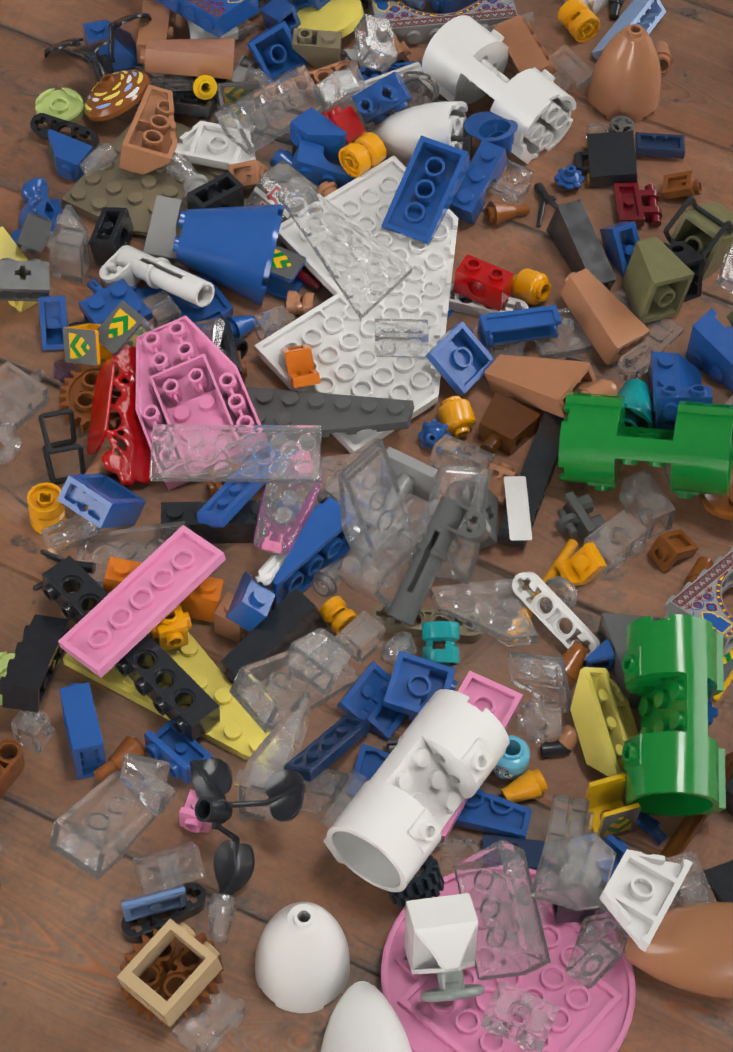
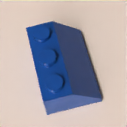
(670, 369)

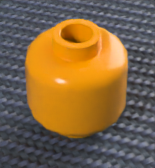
(531, 286)
(457, 415)

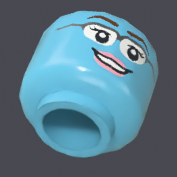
(515, 759)

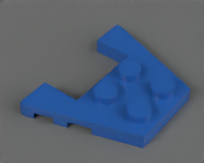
(217, 306)

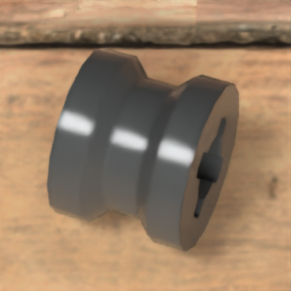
(621, 123)

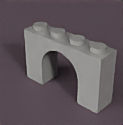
(163, 230)

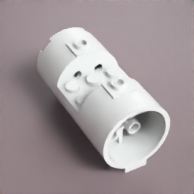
(470, 64)
(416, 790)

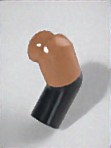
(562, 745)

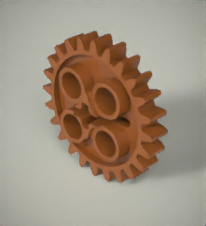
(78, 395)
(170, 974)

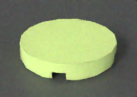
(61, 104)

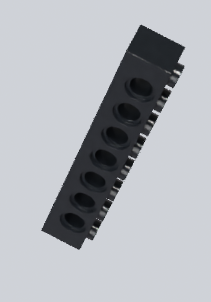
(193, 720)

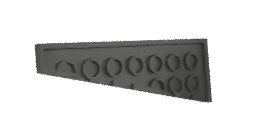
(331, 411)

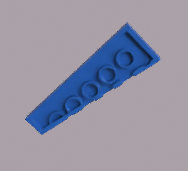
(481, 812)

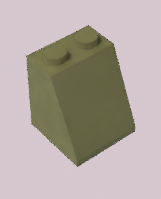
(699, 231)
(655, 281)

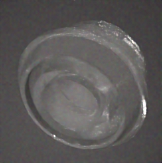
(563, 589)
(401, 641)

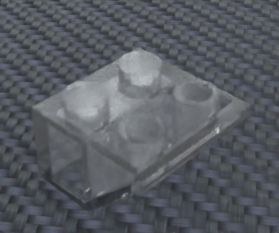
(69, 247)
(574, 871)

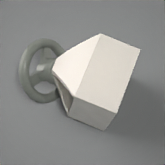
(443, 941)

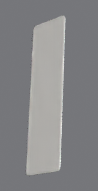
(517, 508)

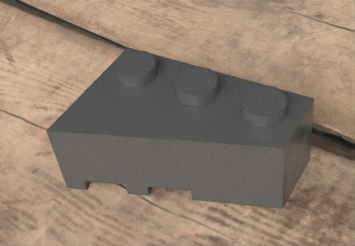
(614, 628)

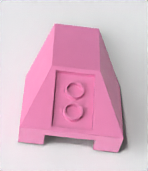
(187, 382)

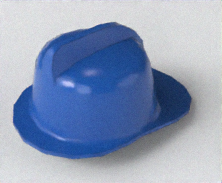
(492, 128)

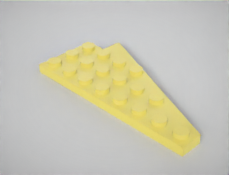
(236, 728)

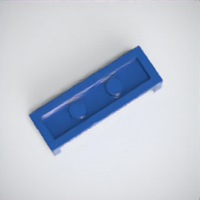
(518, 325)

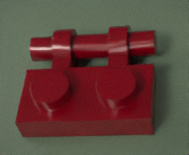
(629, 206)

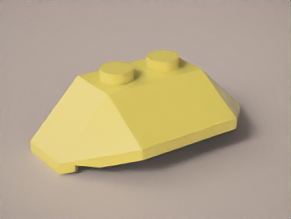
(602, 720)

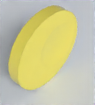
(334, 16)

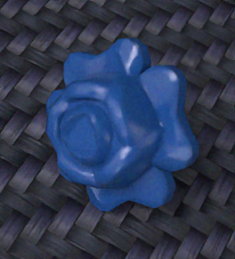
(569, 178)
(432, 433)

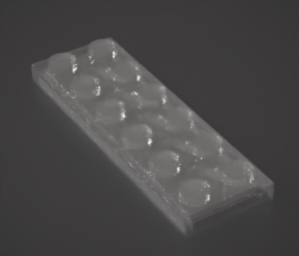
(236, 453)

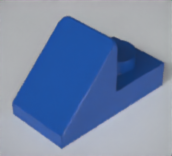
(52, 321)

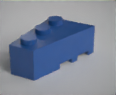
(712, 349)

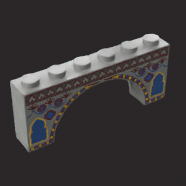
(420, 27)
(705, 600)

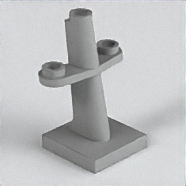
(412, 474)

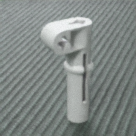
(158, 273)

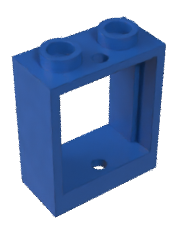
(106, 499)
(82, 729)

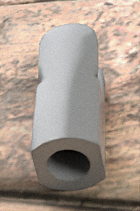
(242, 69)

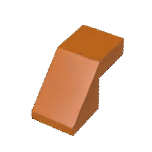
(300, 366)

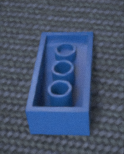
(426, 189)
(315, 548)

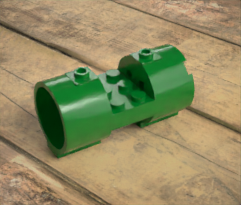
(598, 442)
(672, 760)

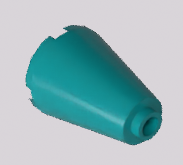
(637, 404)

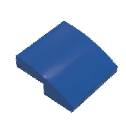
(366, 699)

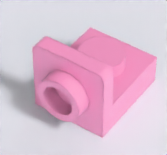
(187, 816)

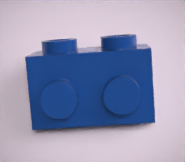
(175, 749)

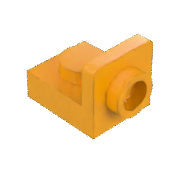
(582, 565)

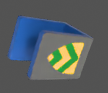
(284, 273)

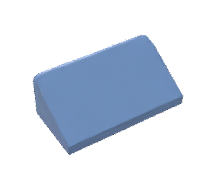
(153, 903)

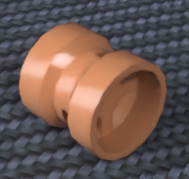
(299, 303)

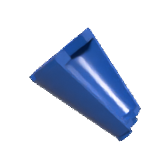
(231, 245)

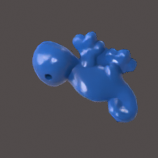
(35, 196)

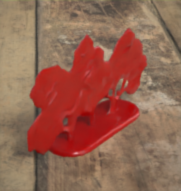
(136, 459)

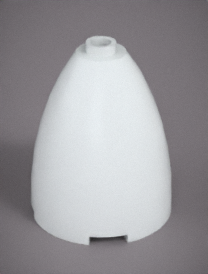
(435, 120)
(302, 958)
(364, 1023)

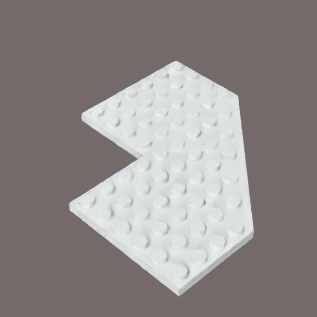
(337, 336)

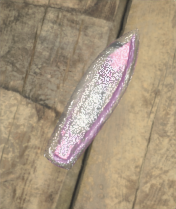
(284, 513)

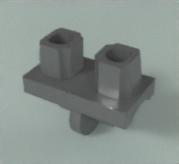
(575, 518)

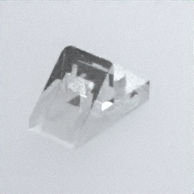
(147, 780)

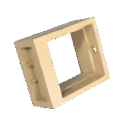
(172, 1009)

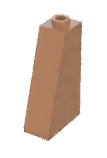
(190, 57)
(602, 316)
(539, 380)

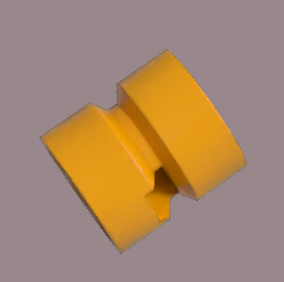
(579, 20)
(362, 154)
(44, 506)

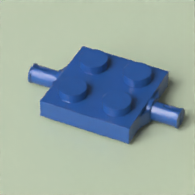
(106, 299)

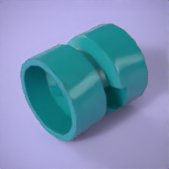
(441, 633)

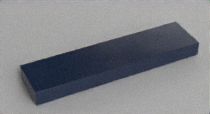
(328, 747)

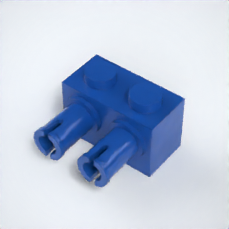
(382, 98)

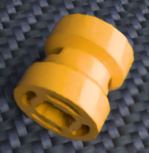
(336, 613)

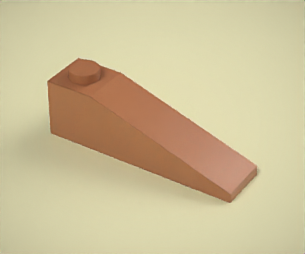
(152, 133)

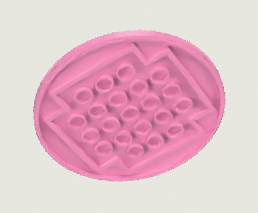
(586, 1020)

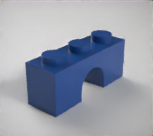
(286, 10)
(313, 165)
(485, 167)

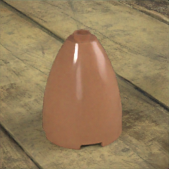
(627, 76)
(691, 949)

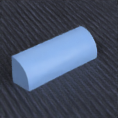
(641, 12)

